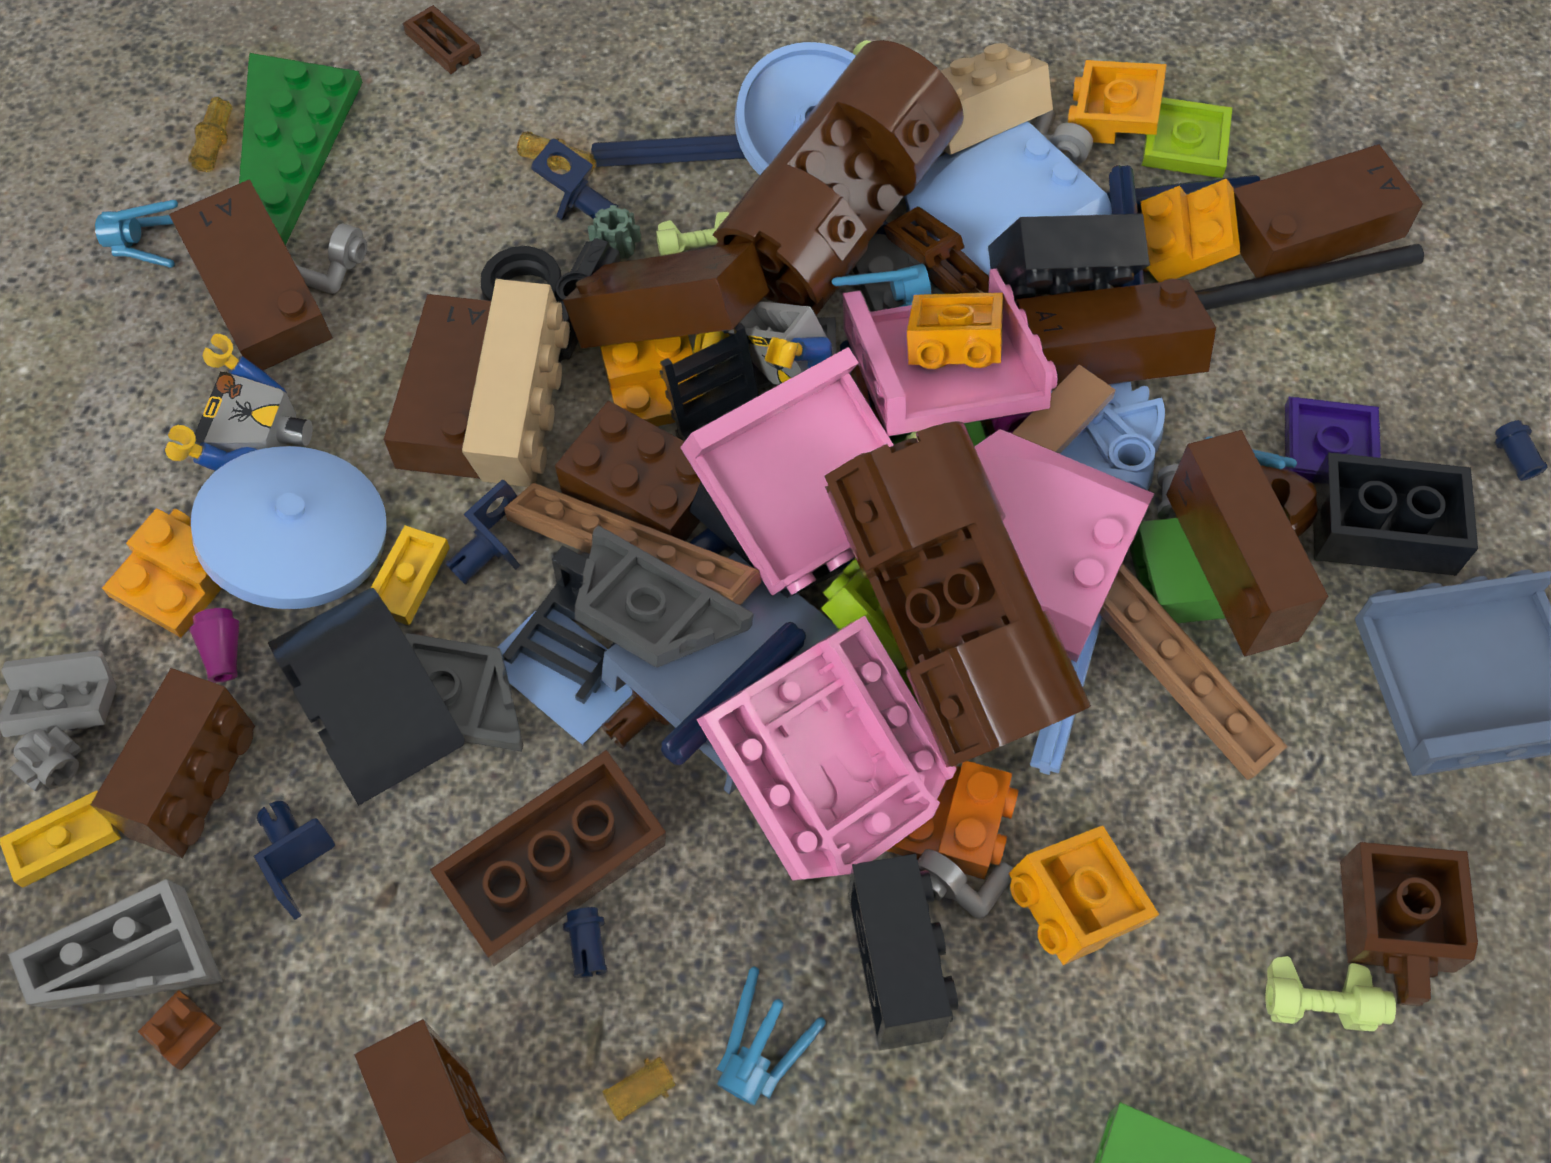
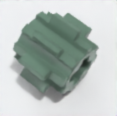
(617, 228)

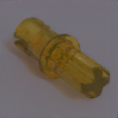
(210, 135)
(531, 145)

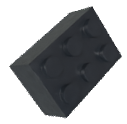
(1070, 253)
(1394, 514)
(901, 952)

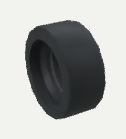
(517, 262)

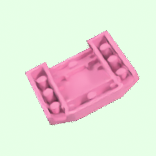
(1065, 526)
(831, 754)

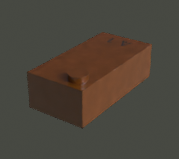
(1323, 212)
(251, 276)
(667, 296)
(1124, 331)
(438, 388)
(1245, 543)
(549, 857)
(427, 1100)

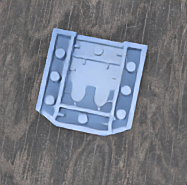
(999, 181)

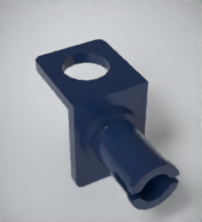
(573, 183)
(484, 544)
(290, 849)

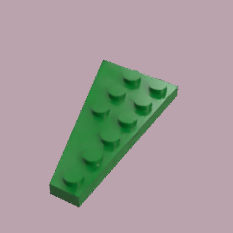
(290, 130)

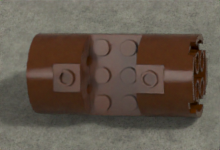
(845, 172)
(954, 592)

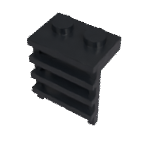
(718, 401)
(568, 572)

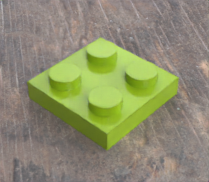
(1190, 138)

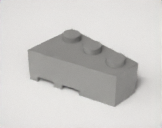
(119, 952)

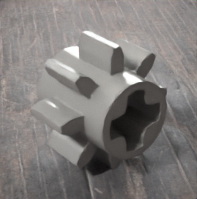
(46, 758)

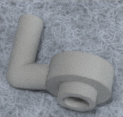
(1069, 138)
(344, 251)
(951, 881)

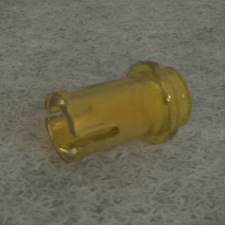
(639, 1088)

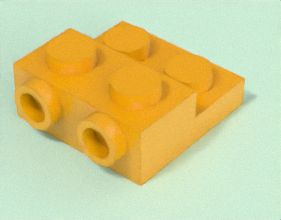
(1118, 98)
(1190, 229)
(955, 330)
(636, 378)
(163, 574)
(1080, 894)

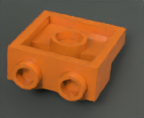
(967, 820)

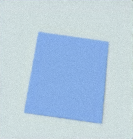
(555, 692)

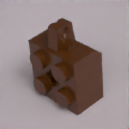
(1408, 913)

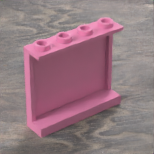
(919, 397)
(771, 465)

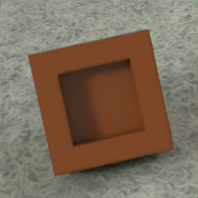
(179, 1030)

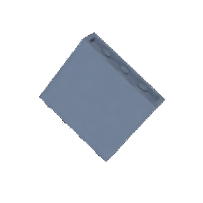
(1464, 669)
(686, 682)

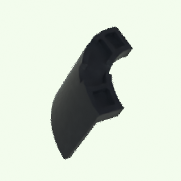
(369, 693)

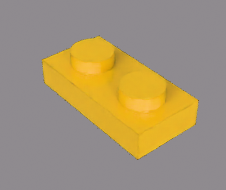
(409, 572)
(56, 840)

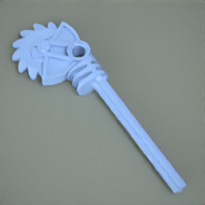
(1120, 435)

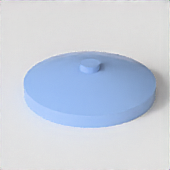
(782, 94)
(288, 527)

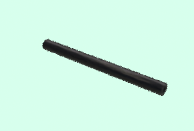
(1311, 276)

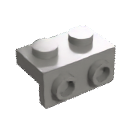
(57, 692)

